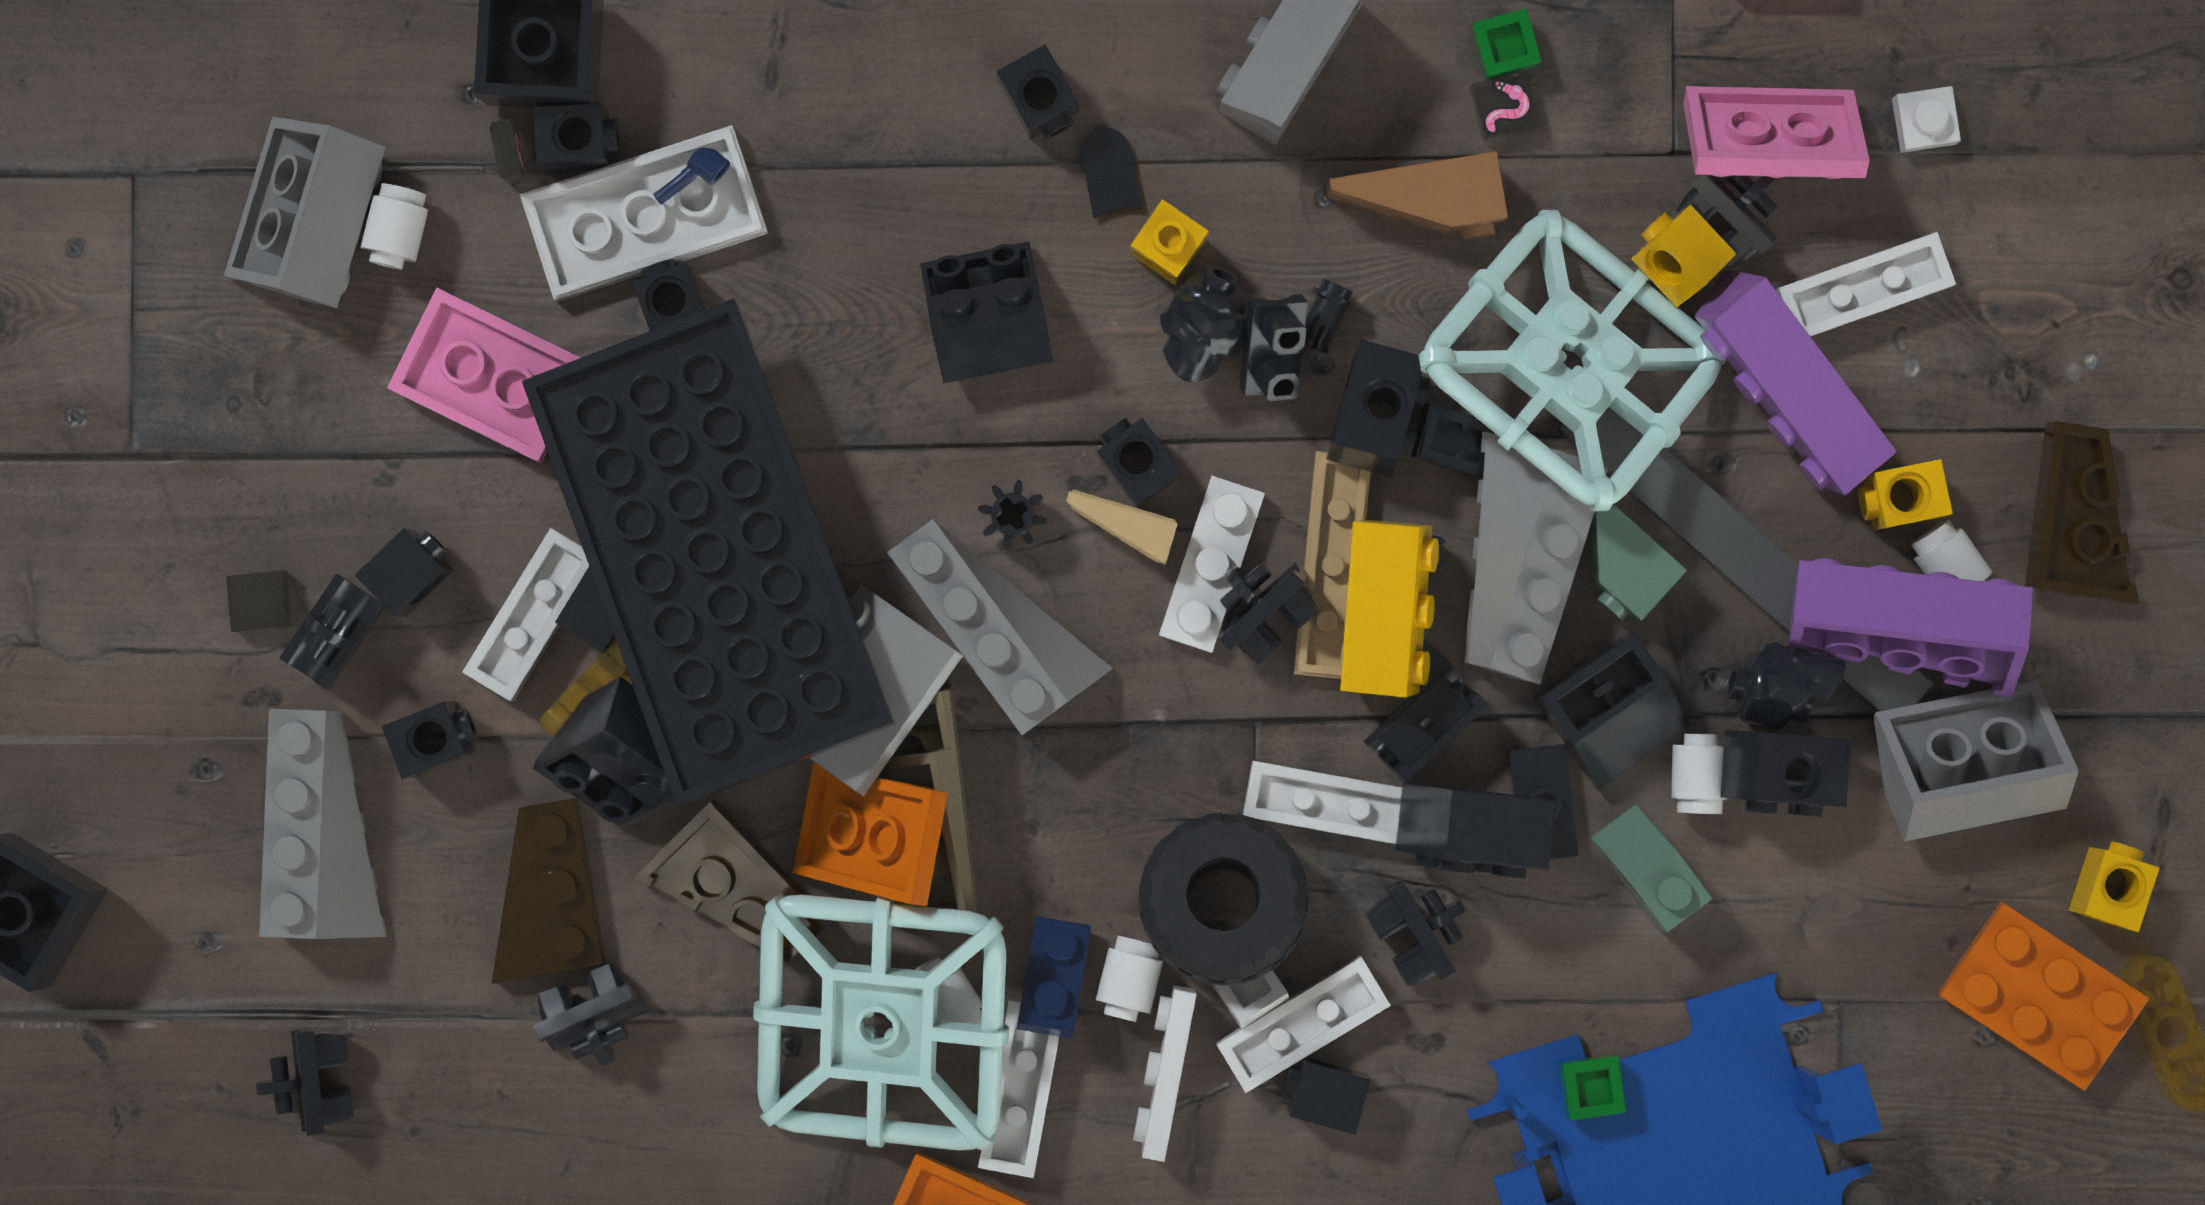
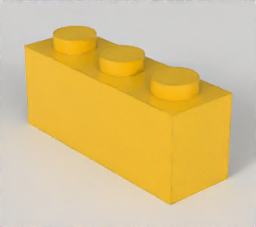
(1388, 608)

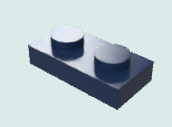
(1053, 977)

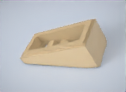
(1138, 528)

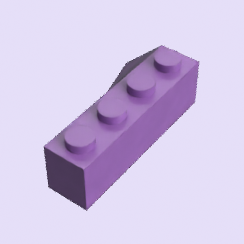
(1792, 382)
(1914, 621)

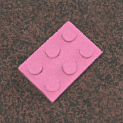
(1775, 132)
(474, 369)

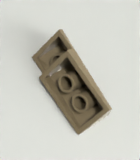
(932, 760)

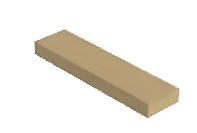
(1336, 501)

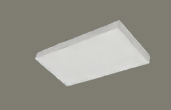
(612, 227)

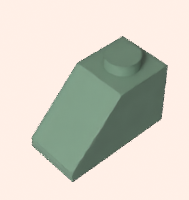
(1628, 566)
(1651, 869)

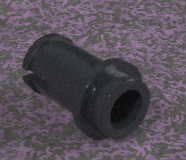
(1326, 314)

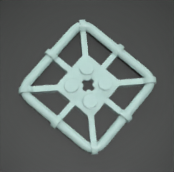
(1538, 365)
(906, 999)

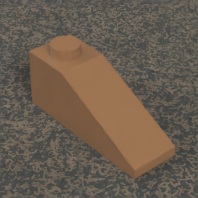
(1440, 195)

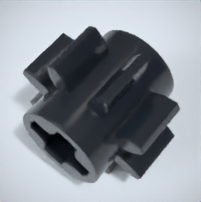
(1017, 500)

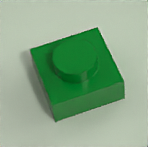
(1505, 44)
(1592, 1087)

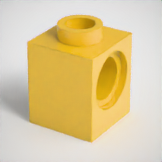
(1168, 242)
(1682, 254)
(1928, 490)
(2090, 892)

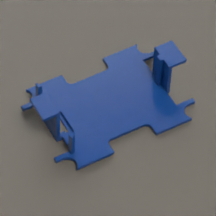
(1702, 1119)

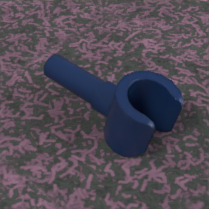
(703, 163)

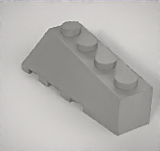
(1523, 563)
(1004, 636)
(314, 837)

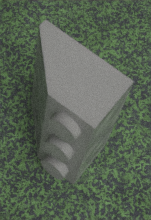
(1283, 63)
(305, 211)
(911, 672)
(1973, 761)

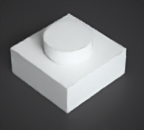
(1926, 119)
(1254, 998)

